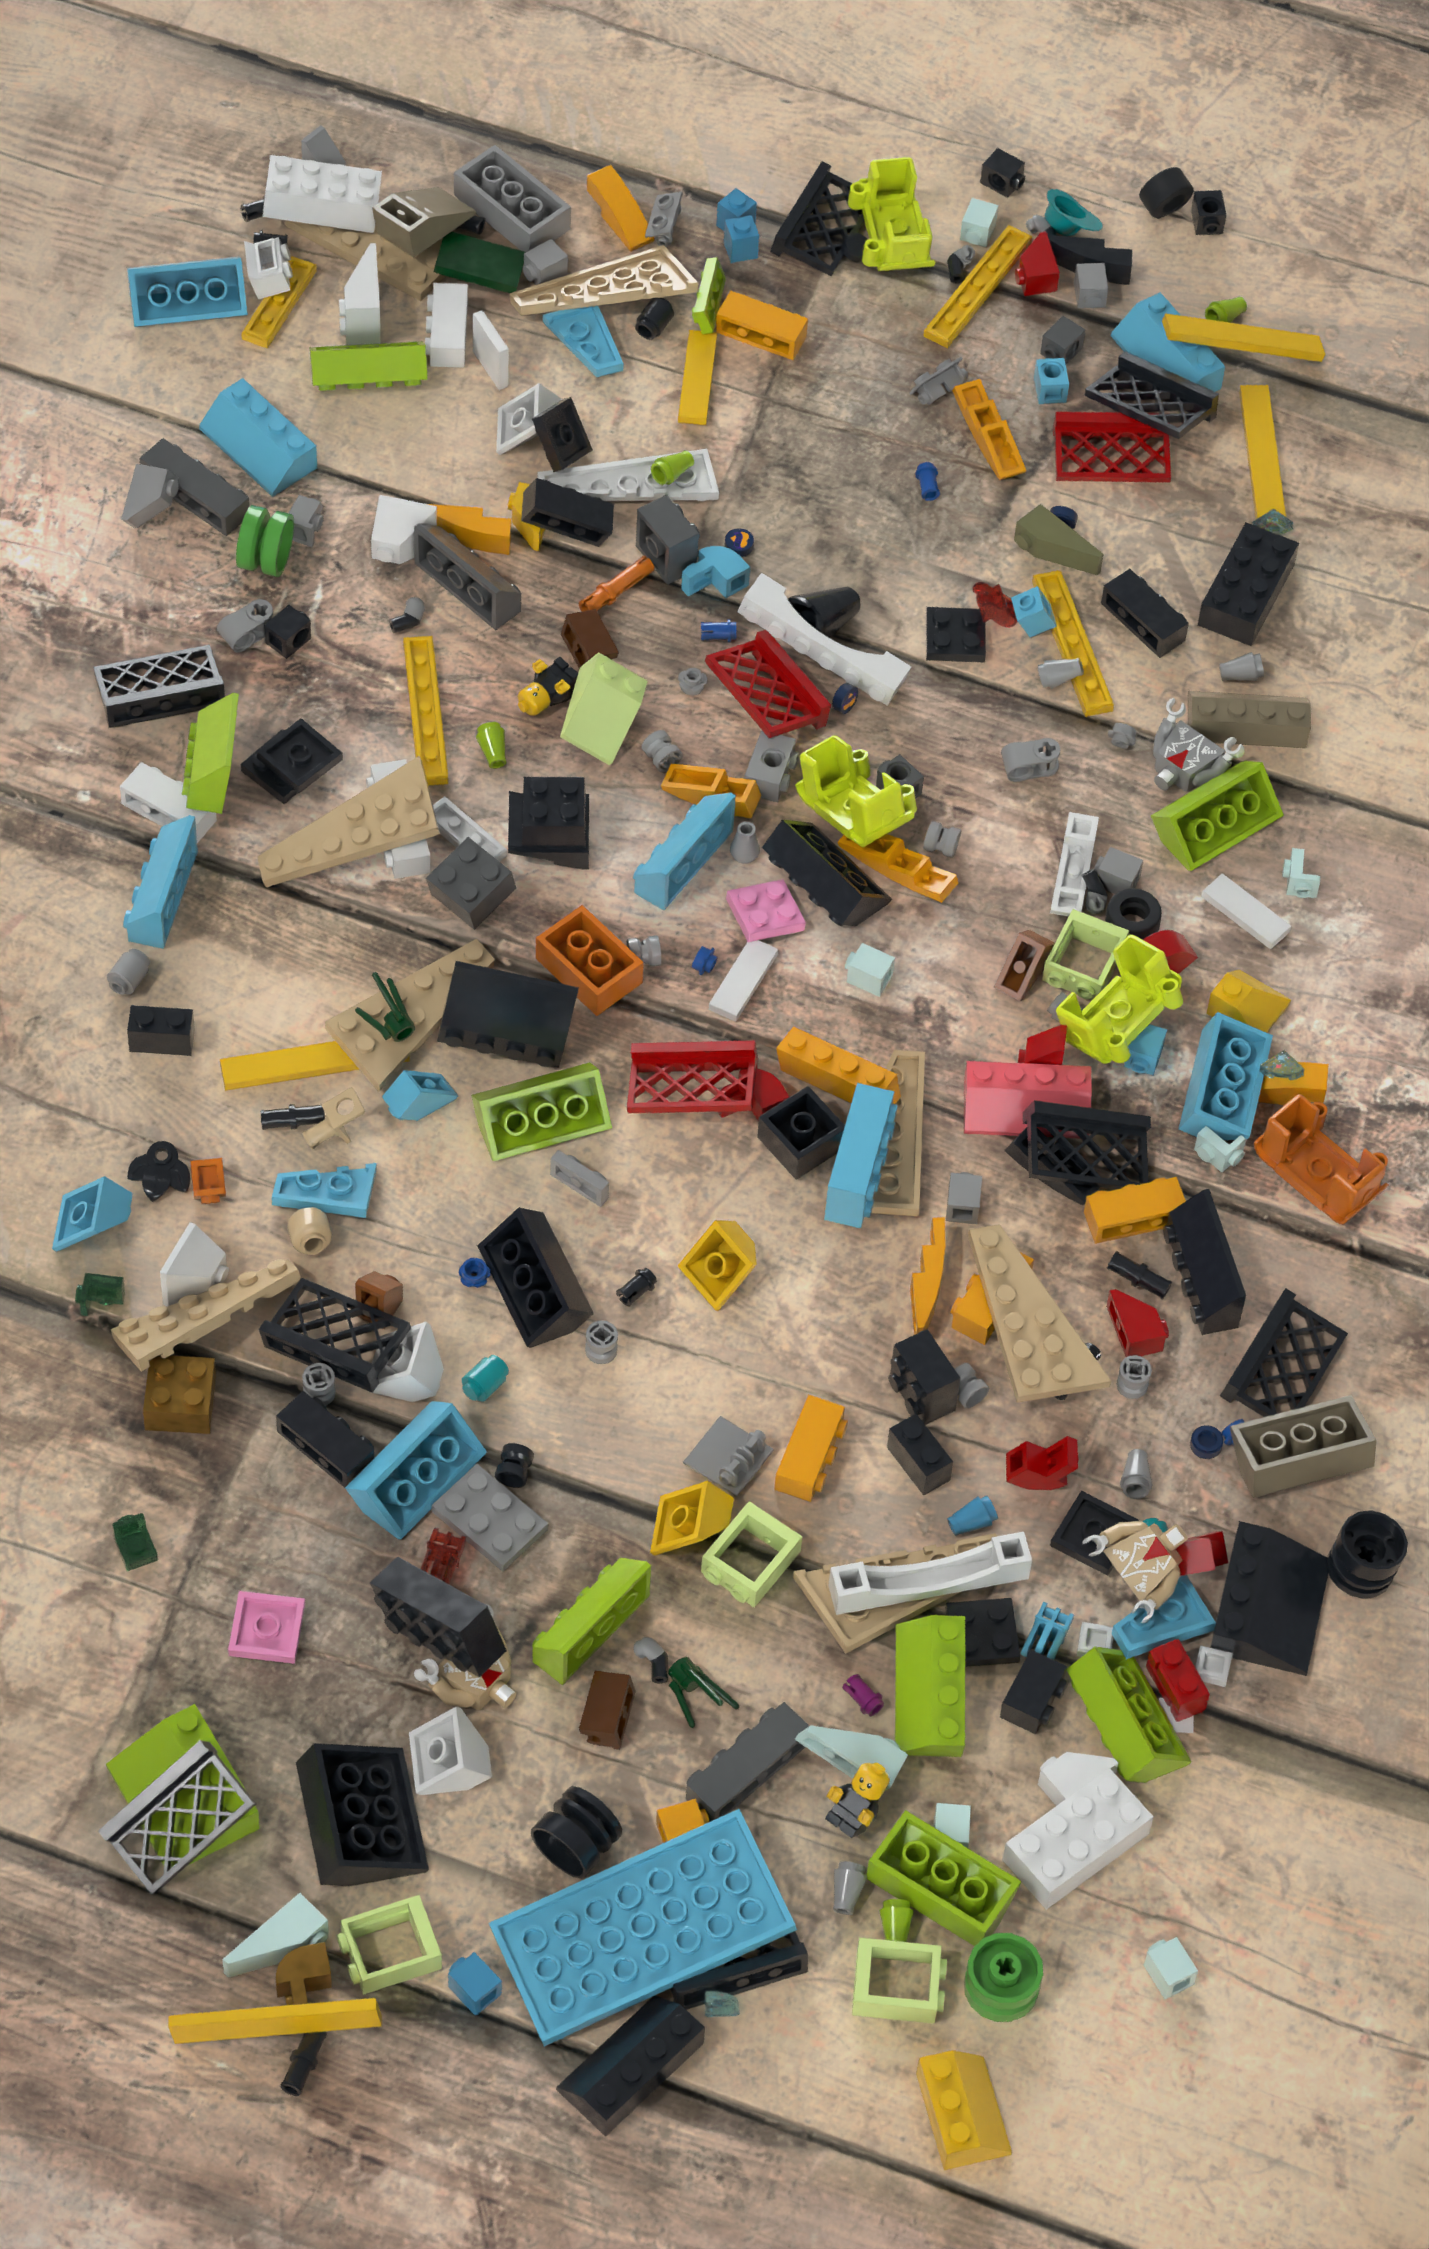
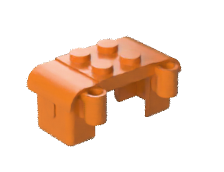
(1318, 1165)

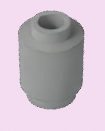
(128, 972)

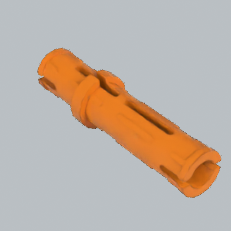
(609, 591)

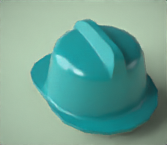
(1068, 215)

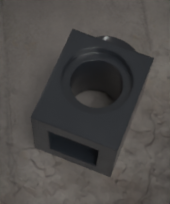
(1003, 173)
(1208, 212)
(288, 631)

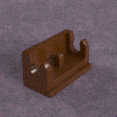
(587, 636)
(607, 1709)

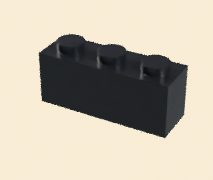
(567, 512)
(1145, 613)
(324, 1438)

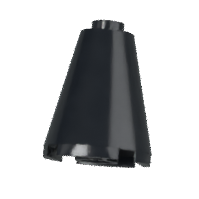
(827, 609)

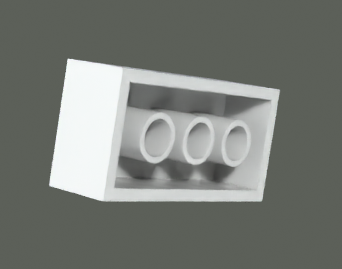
(321, 193)
(1077, 1838)

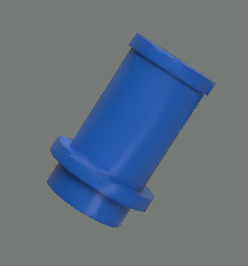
(926, 474)
(719, 631)

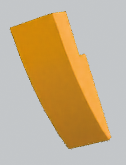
(618, 207)
(474, 530)
(695, 782)
(1311, 1085)

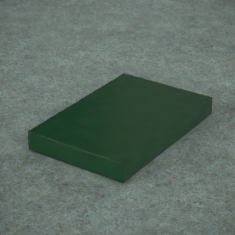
(480, 262)

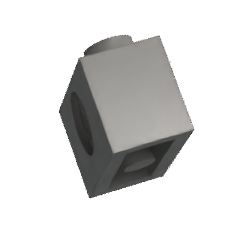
(771, 765)

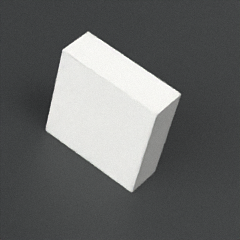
(1094, 1636)
(1213, 1665)

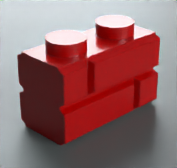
(1177, 1680)

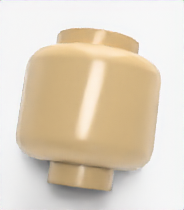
(309, 1230)

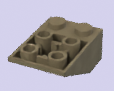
(419, 218)

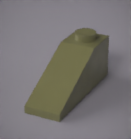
(1054, 541)

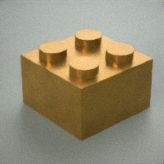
(180, 1394)

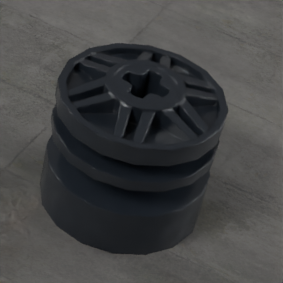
(1367, 1554)
(576, 1832)

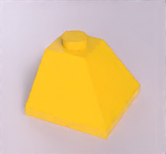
(1247, 1000)
(720, 1261)
(690, 1516)

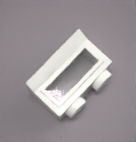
(268, 267)

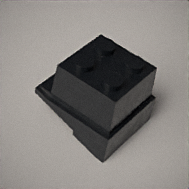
(551, 821)

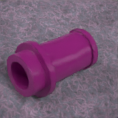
(864, 1696)

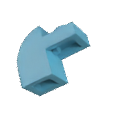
(717, 567)

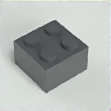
(666, 538)
(471, 883)

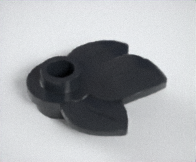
(159, 1174)

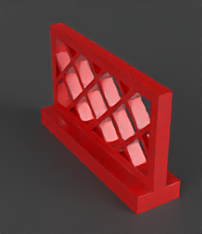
(1108, 426)
(786, 678)
(693, 1059)

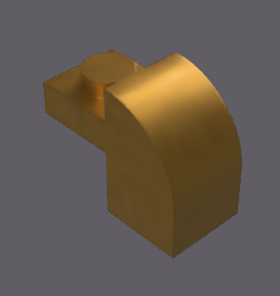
(302, 1972)

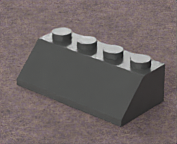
(465, 575)

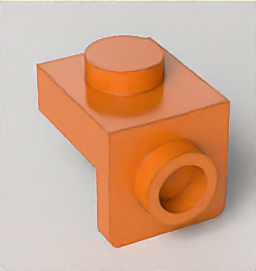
(208, 1180)

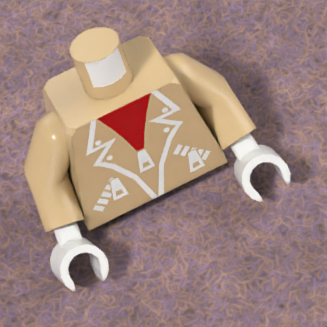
(1143, 1559)
(467, 1689)

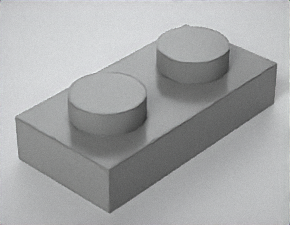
(579, 1178)

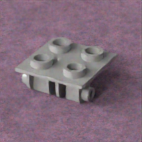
(729, 1455)

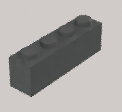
(199, 488)
(748, 1763)

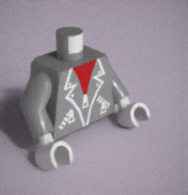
(1186, 755)

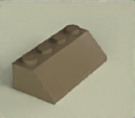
(1250, 718)
(1303, 1446)

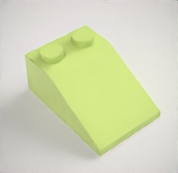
(602, 707)

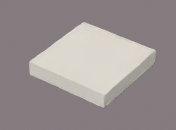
(490, 350)

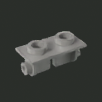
(664, 217)
(930, 386)

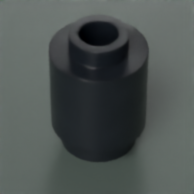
(654, 318)

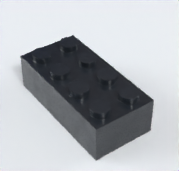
(1248, 584)
(438, 1617)

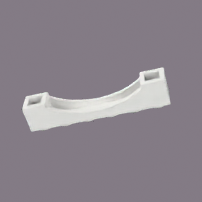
(872, 673)
(867, 1587)

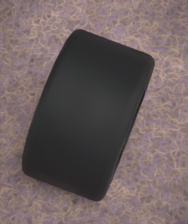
(1166, 192)
(1136, 903)

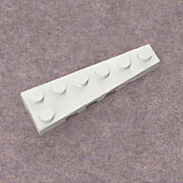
(634, 482)

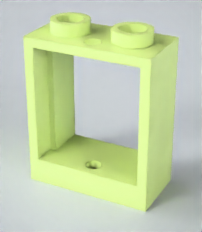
(1083, 928)
(769, 1531)
(381, 1918)
(893, 2007)

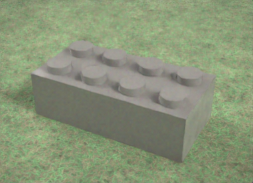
(511, 200)

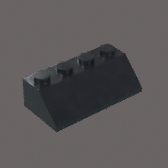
(824, 872)
(1205, 1264)
(535, 1278)
(632, 2063)

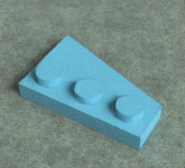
(587, 338)
(332, 1192)
(1177, 1618)

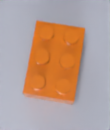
(589, 957)

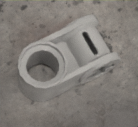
(244, 627)
(1029, 761)

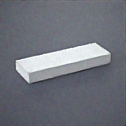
(457, 826)
(1246, 911)
(743, 979)

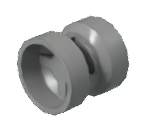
(659, 748)
(948, 837)
(647, 950)
(601, 1342)
(1134, 1377)
(319, 1382)
(970, 1388)

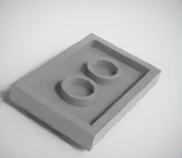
(489, 1517)

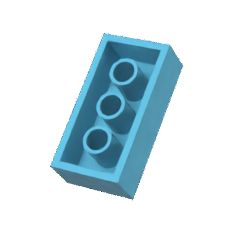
(861, 1156)

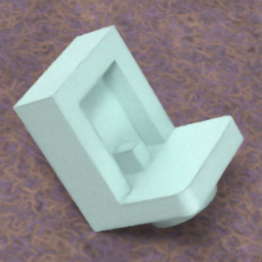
(1298, 883)
(1218, 1152)

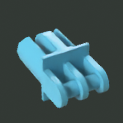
(1048, 1631)

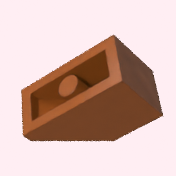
(1024, 964)
(380, 1292)

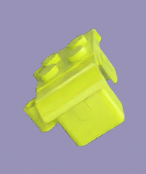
(892, 216)
(841, 794)
(1124, 1004)

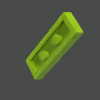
(709, 296)

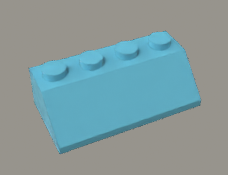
(187, 291)
(1145, 337)
(259, 438)
(685, 850)
(162, 883)
(1225, 1079)
(416, 1468)

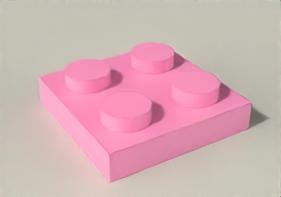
(765, 910)
(266, 1627)

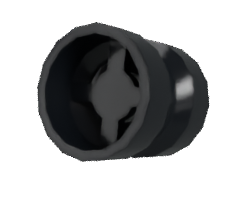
(514, 1465)

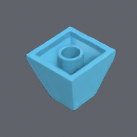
(91, 1211)

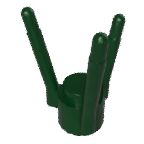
(397, 1021)
(690, 1677)

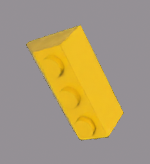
(962, 2108)

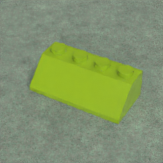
(368, 364)
(210, 755)
(1218, 814)
(542, 1111)
(592, 1618)
(930, 1686)
(1127, 1715)
(942, 1879)

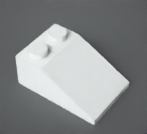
(362, 302)

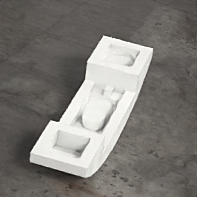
(1074, 862)

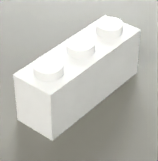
(447, 325)
(160, 799)

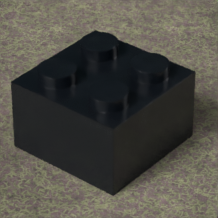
(801, 1132)
(924, 1377)

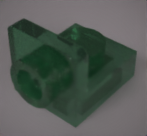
(99, 1288)
(134, 1541)

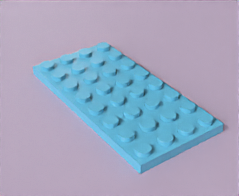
(642, 1927)

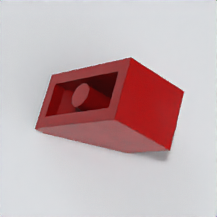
(1038, 268)
(1045, 1047)
(1136, 1324)

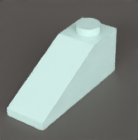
(851, 1749)
(288, 1929)

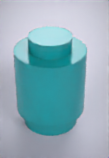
(485, 1378)

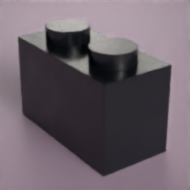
(161, 1030)
(919, 1454)
(1034, 1691)

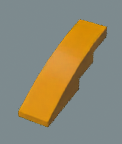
(989, 430)
(903, 866)
(926, 1285)

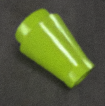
(1226, 310)
(670, 467)
(492, 742)
(896, 1919)

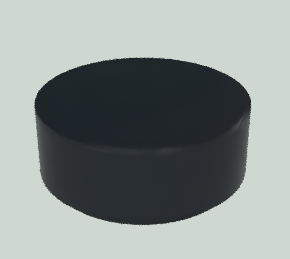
(853, 246)

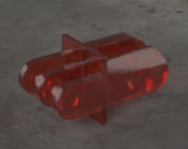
(994, 604)
(443, 1554)

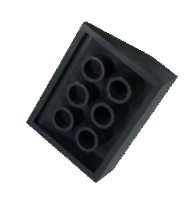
(507, 1014)
(1270, 1600)
(360, 1813)

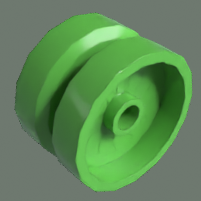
(265, 541)
(1003, 1977)

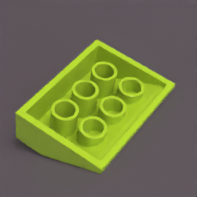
(152, 1755)

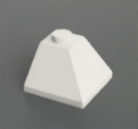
(516, 416)
(394, 528)
(192, 1266)
(414, 1367)
(448, 1754)

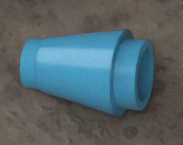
(973, 1516)

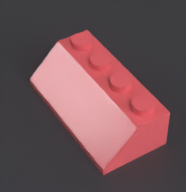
(1001, 1092)

